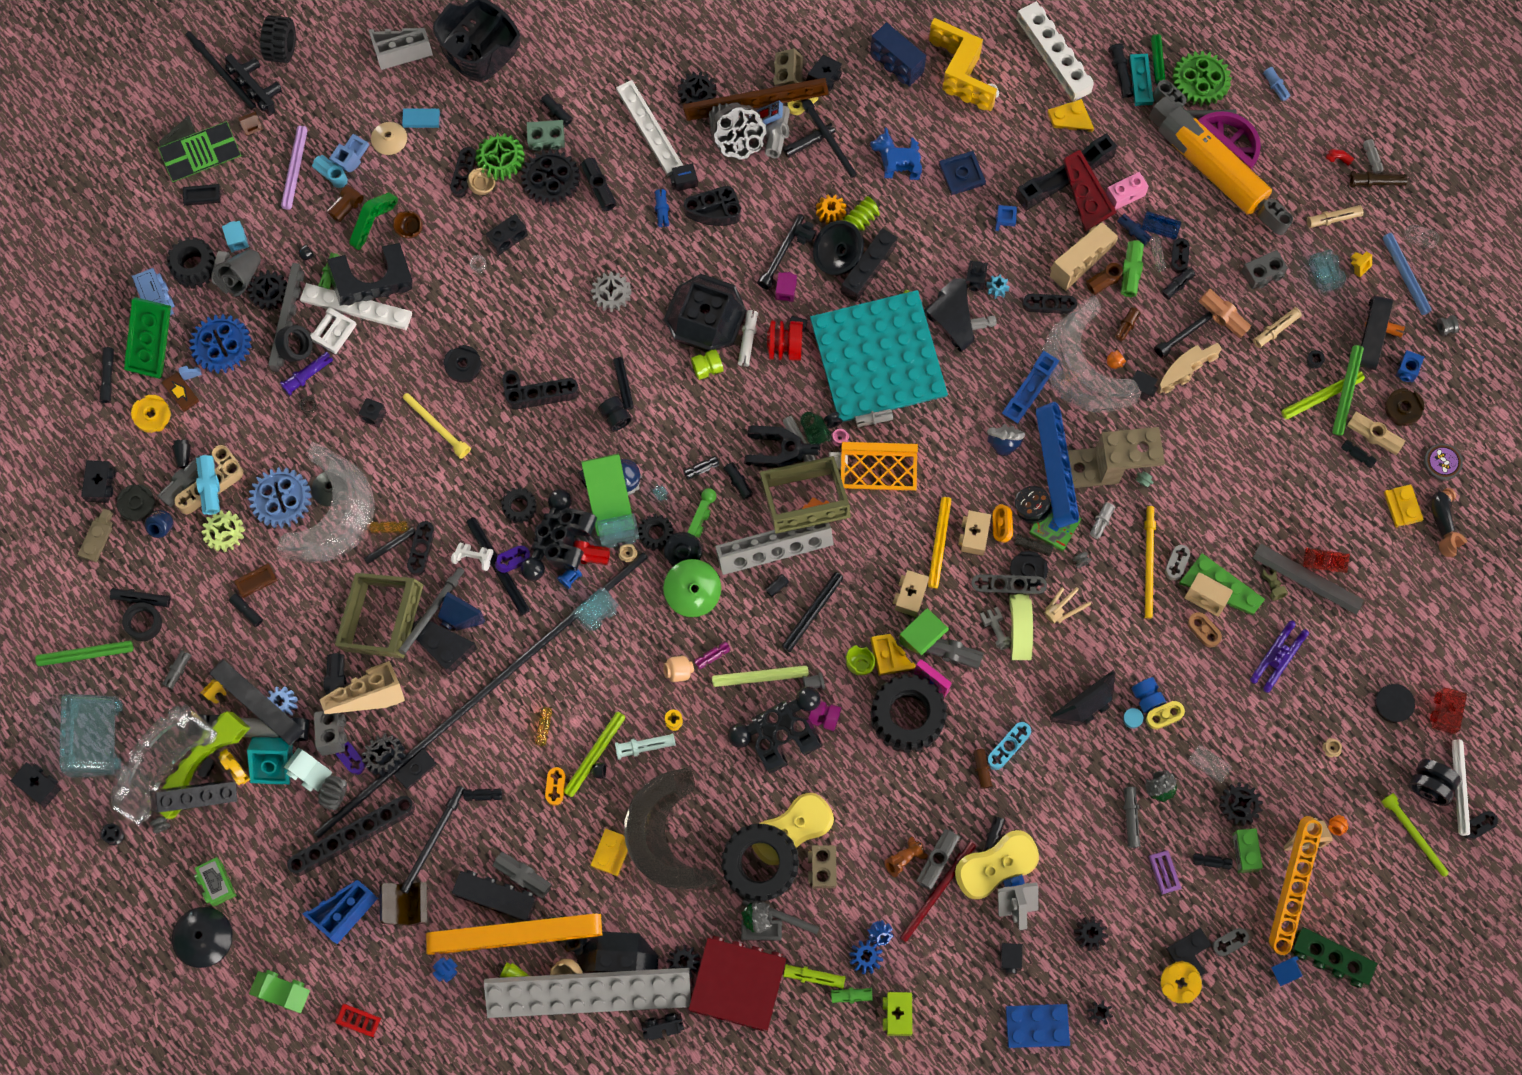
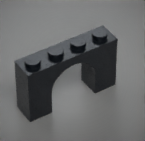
(351, 290)

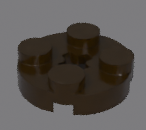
(1409, 398)

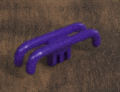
(1279, 657)

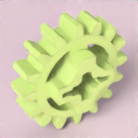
(226, 538)

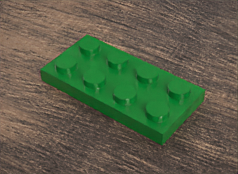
(147, 337)

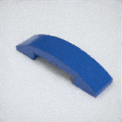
(1031, 387)

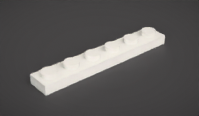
(649, 126)
(367, 310)

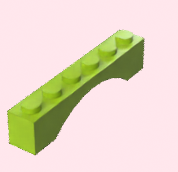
(229, 731)

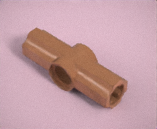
(1224, 313)

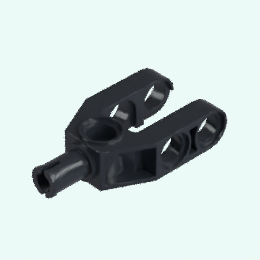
(785, 458)

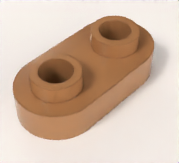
(1206, 628)

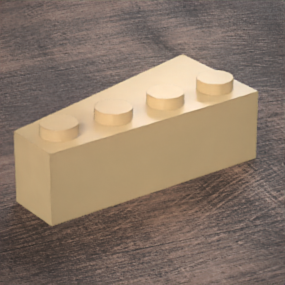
(1082, 255)

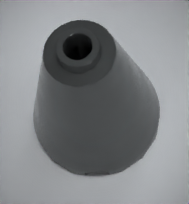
(236, 272)

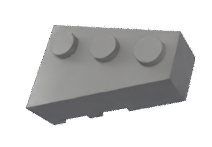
(400, 46)

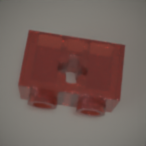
(1326, 560)
(1455, 702)

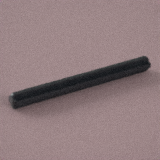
(505, 578)

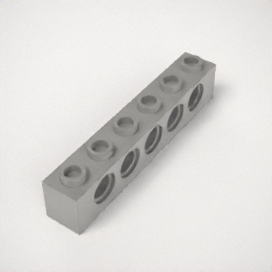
(772, 547)

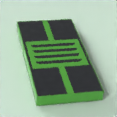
(199, 151)

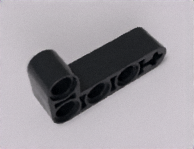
(1375, 331)
(540, 388)

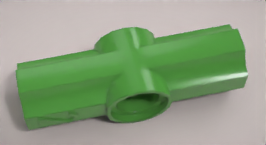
(1132, 268)

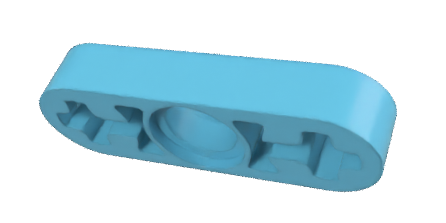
(995, 752)

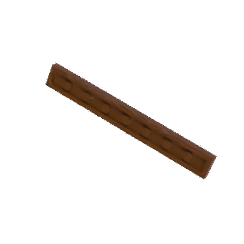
(760, 98)

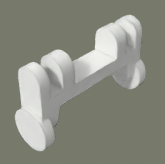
(464, 550)

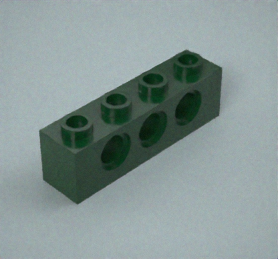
(1364, 967)

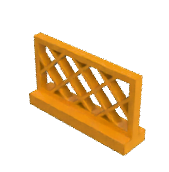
(879, 449)

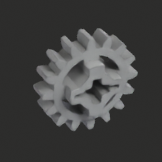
(602, 290)

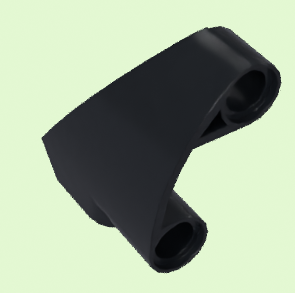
(953, 313)

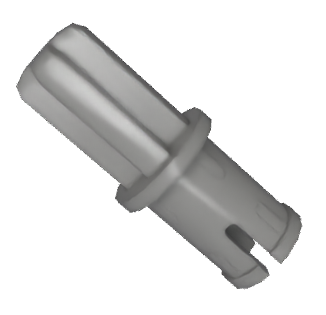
(873, 418)
(1102, 520)

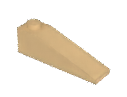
(372, 691)

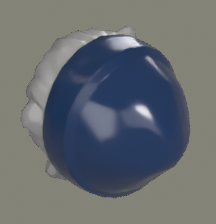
(1005, 439)
(631, 475)

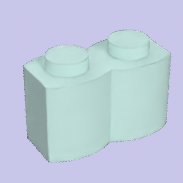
(307, 769)

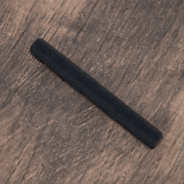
(812, 612)

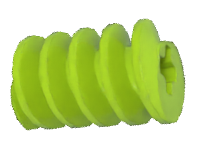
(862, 213)

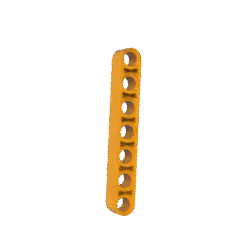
(1298, 894)

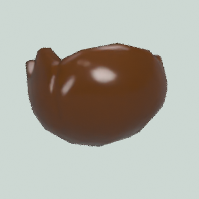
(407, 224)

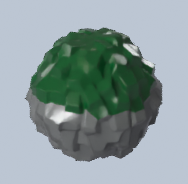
(1162, 786)
(757, 916)

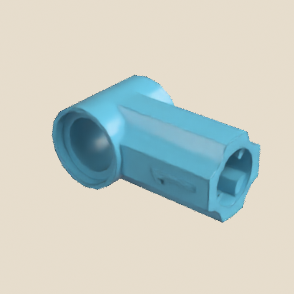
(330, 171)

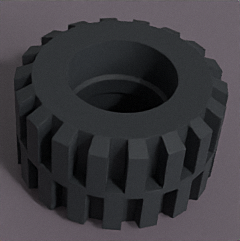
(277, 39)
(186, 250)

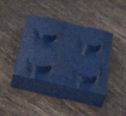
(962, 173)

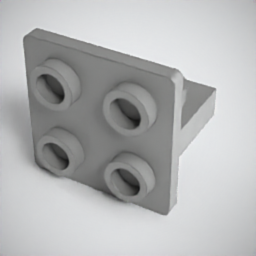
(1017, 902)

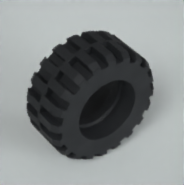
(920, 690)
(733, 869)

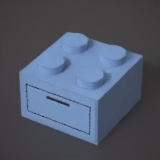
(153, 288)

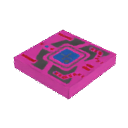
(925, 670)

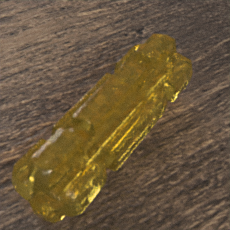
(388, 527)
(543, 727)

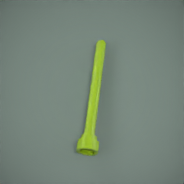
(1392, 804)

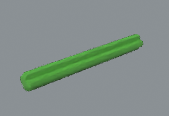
(1347, 391)
(84, 653)

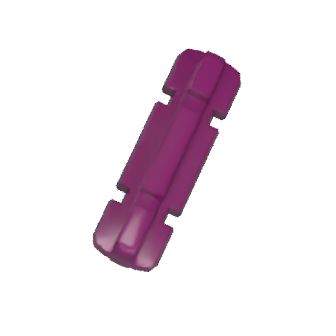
(712, 655)

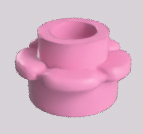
(839, 433)

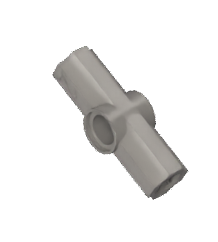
(776, 133)

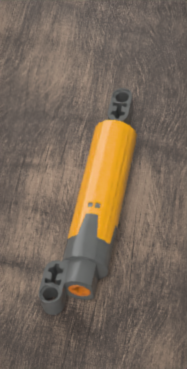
(1215, 159)

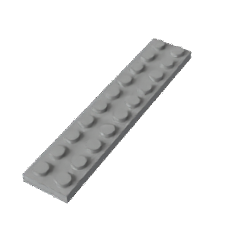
(587, 992)

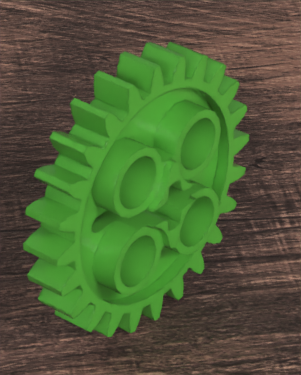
(1202, 78)

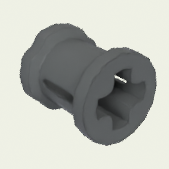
(814, 681)

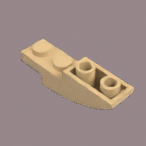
(1185, 365)

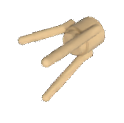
(1054, 612)

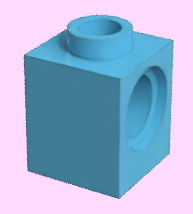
(235, 236)

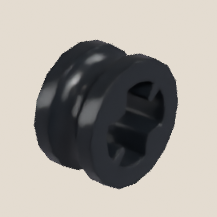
(1321, 359)
(833, 420)

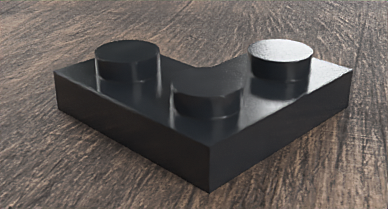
(1188, 947)

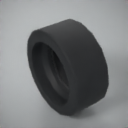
(282, 343)
(150, 633)

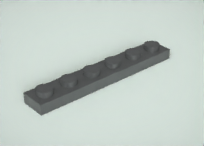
(288, 309)

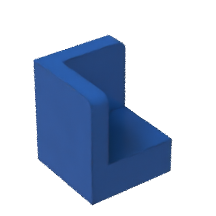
(1005, 216)
(1287, 971)

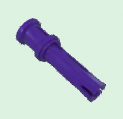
(298, 378)

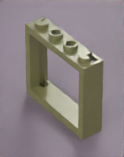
(807, 516)
(403, 622)

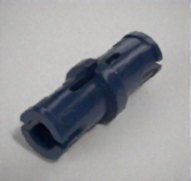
(1134, 229)

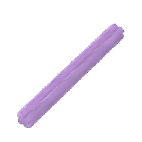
(294, 167)

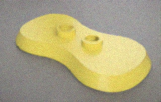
(804, 820)
(983, 871)

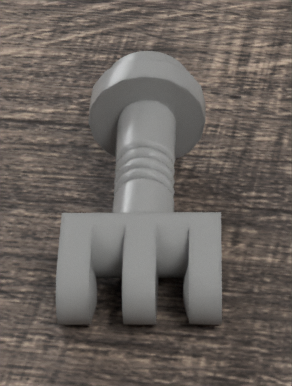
(1002, 642)

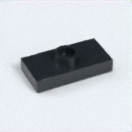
(415, 769)

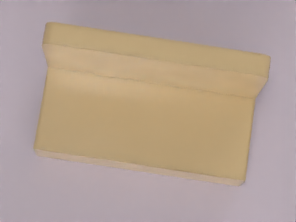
(1208, 594)

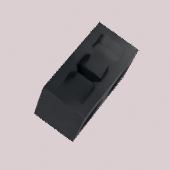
(506, 234)

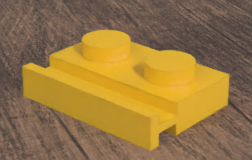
(1403, 505)
(610, 853)

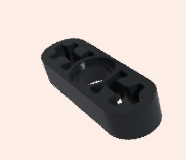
(462, 165)
(1055, 298)
(419, 534)

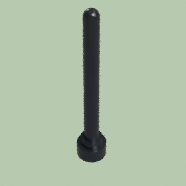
(766, 280)
(1163, 349)

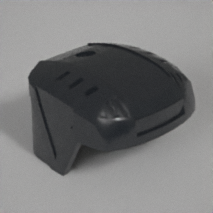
(490, 40)

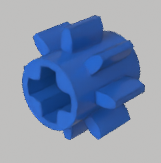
(880, 933)
(444, 969)

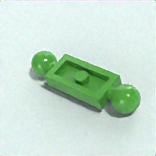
(708, 496)

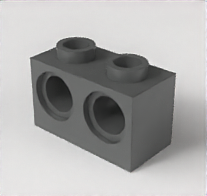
(1262, 266)
(326, 732)

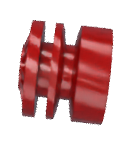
(785, 340)

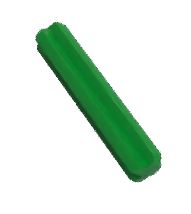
(1158, 59)

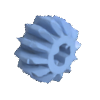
(286, 696)

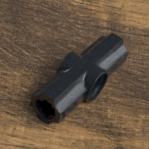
(594, 175)
(335, 672)

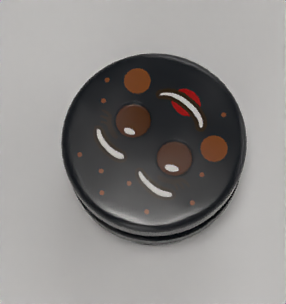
(1033, 504)

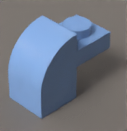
(349, 156)

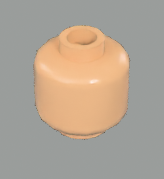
(678, 668)

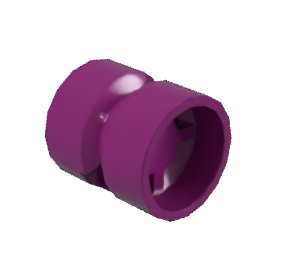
(825, 716)

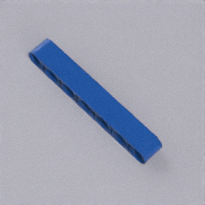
(1057, 465)

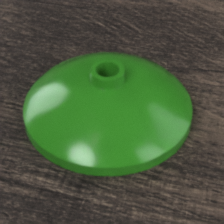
(679, 583)

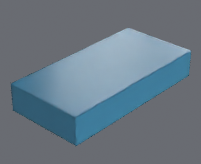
(421, 118)

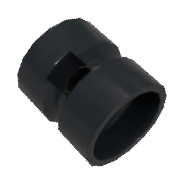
(613, 411)

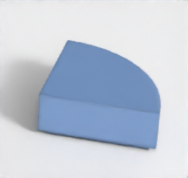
(189, 373)

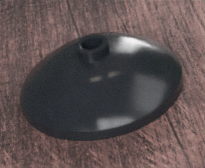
(830, 245)
(215, 939)

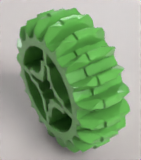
(486, 156)

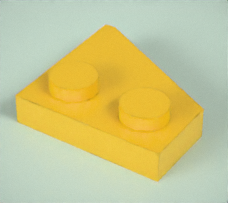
(1071, 116)
(889, 656)

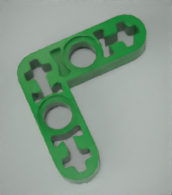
(370, 210)

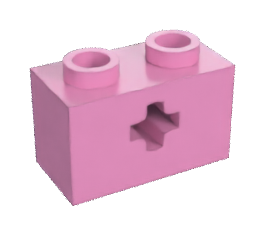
(1127, 190)

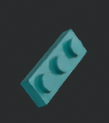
(1141, 79)

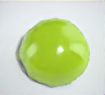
(862, 667)

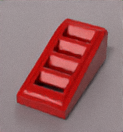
(376, 1020)

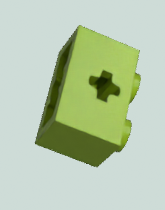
(899, 1026)

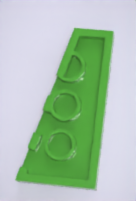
(1241, 597)

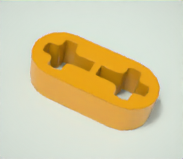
(550, 786)

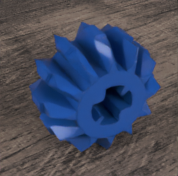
(859, 953)

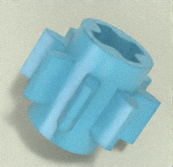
(997, 291)

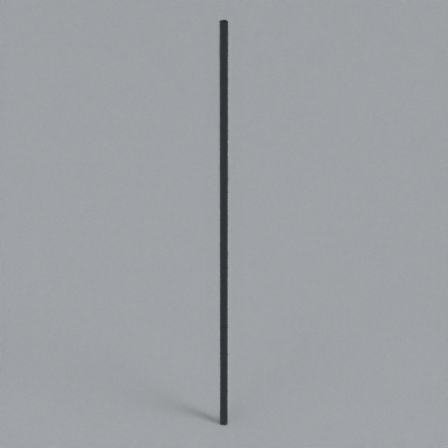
(471, 703)

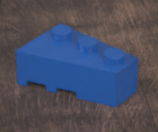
(342, 911)

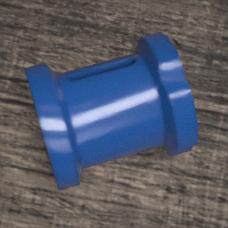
(569, 577)

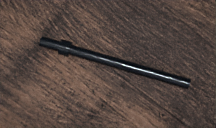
(199, 46)
(809, 107)
(451, 805)

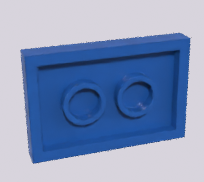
(1037, 1026)

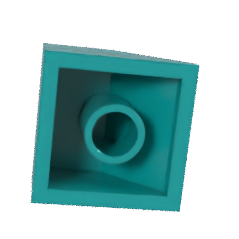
(267, 760)

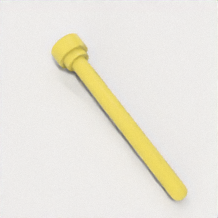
(461, 448)

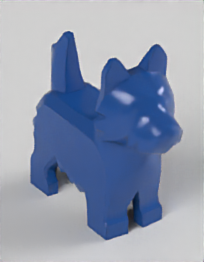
(898, 158)

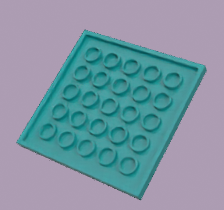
(878, 356)

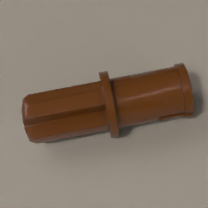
(1127, 324)
(982, 769)

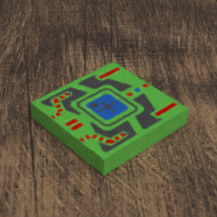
(1052, 534)

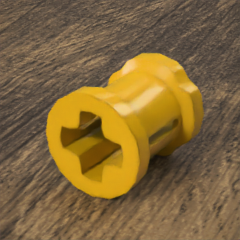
(668, 717)

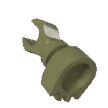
(1278, 590)

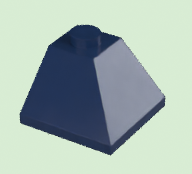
(459, 614)

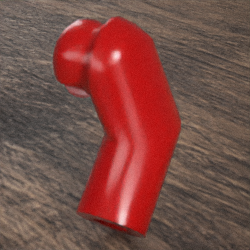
(1340, 154)

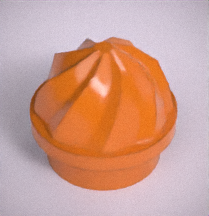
(1115, 360)
(1338, 825)

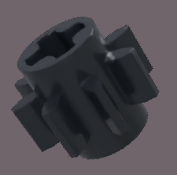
(805, 232)
(1101, 1006)

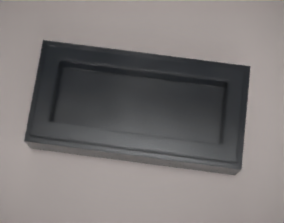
(201, 194)

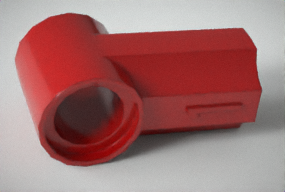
(593, 553)

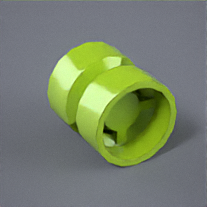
(707, 364)

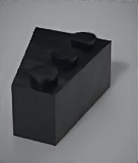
(444, 646)

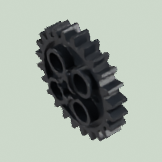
(559, 164)

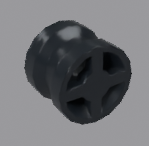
(109, 831)

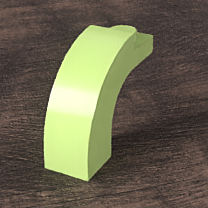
(1022, 627)

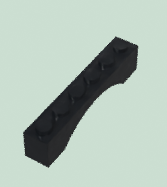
(1042, 187)

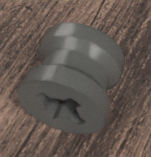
(1447, 325)

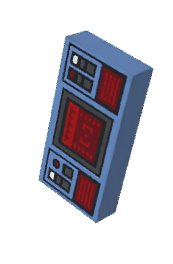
(771, 112)

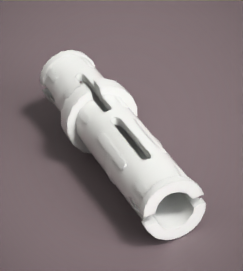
(749, 330)

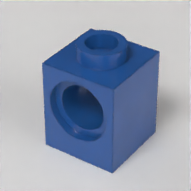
(1414, 361)

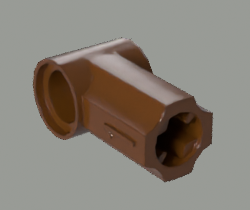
(348, 200)
(1104, 279)

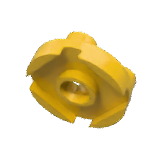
(156, 422)
(230, 762)
(1182, 994)

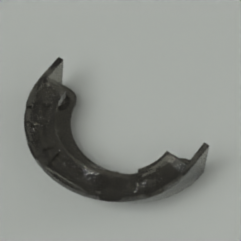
(646, 833)

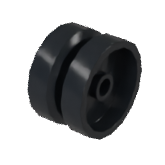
(1434, 782)

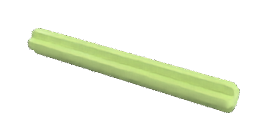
(760, 676)

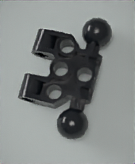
(561, 528)
(807, 740)

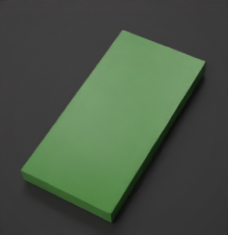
(606, 487)

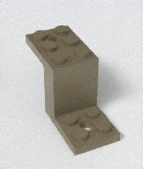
(1114, 454)

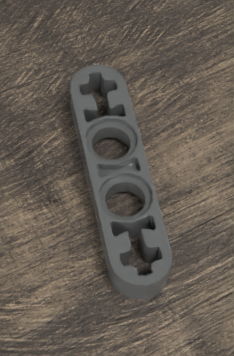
(1009, 581)

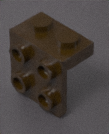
(403, 908)

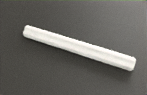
(1461, 791)

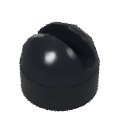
(305, 252)
(599, 770)

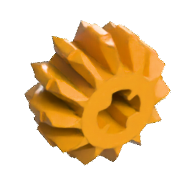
(830, 203)

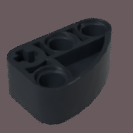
(716, 213)

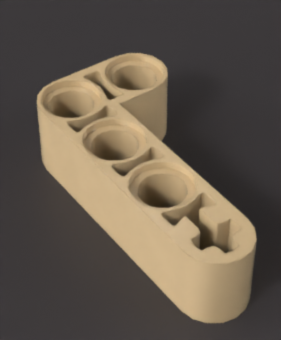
(222, 473)

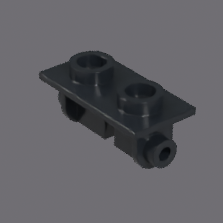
(655, 1026)

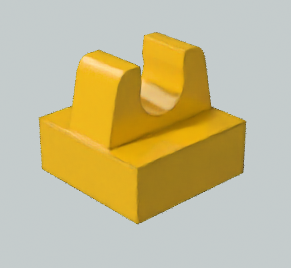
(1361, 262)
(212, 689)

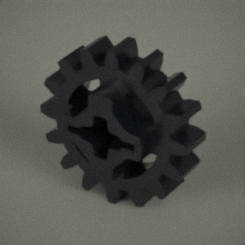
(690, 86)
(261, 286)
(383, 754)
(1244, 811)

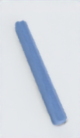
(1406, 274)

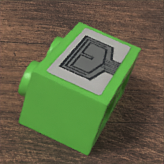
(1247, 851)
(215, 882)

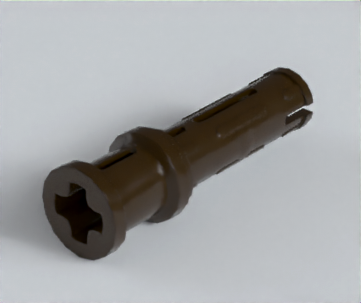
(1368, 179)

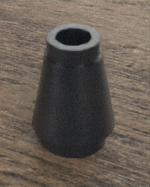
(181, 452)

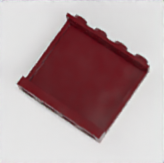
(737, 983)

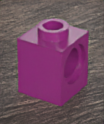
(786, 286)

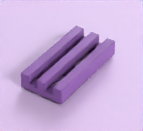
(1157, 875)

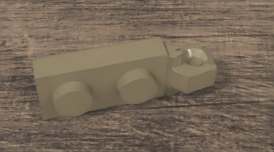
(96, 536)

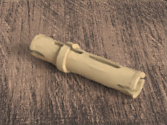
(1314, 221)
(1272, 331)

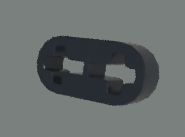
(1184, 255)
(1482, 829)

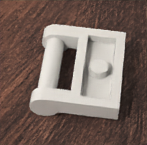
(336, 333)

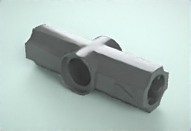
(180, 481)
(956, 653)
(943, 848)
(522, 875)

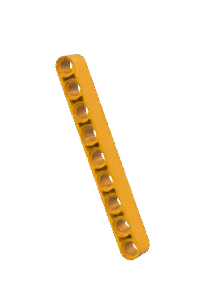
(514, 934)

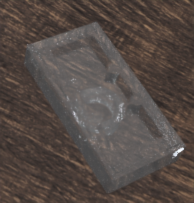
(1210, 763)

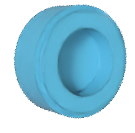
(1133, 718)

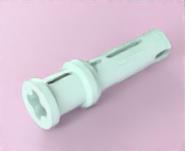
(635, 747)

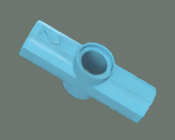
(208, 485)

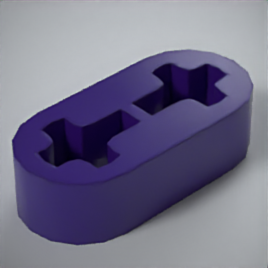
(510, 555)
(346, 760)

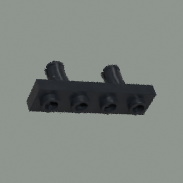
(254, 91)

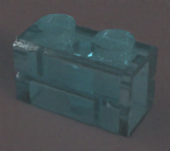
(1327, 271)
(618, 530)
(595, 609)

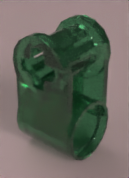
(817, 432)

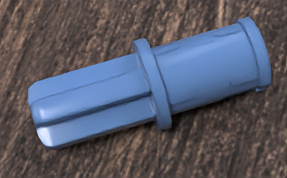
(1276, 83)

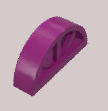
(1244, 127)

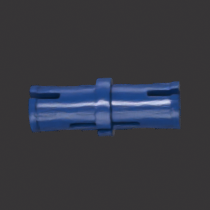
(661, 208)

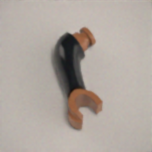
(1441, 511)

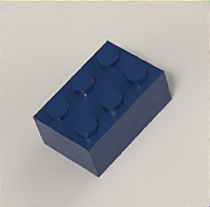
(897, 54)

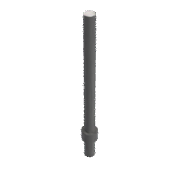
(450, 584)

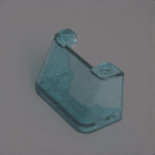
(89, 735)

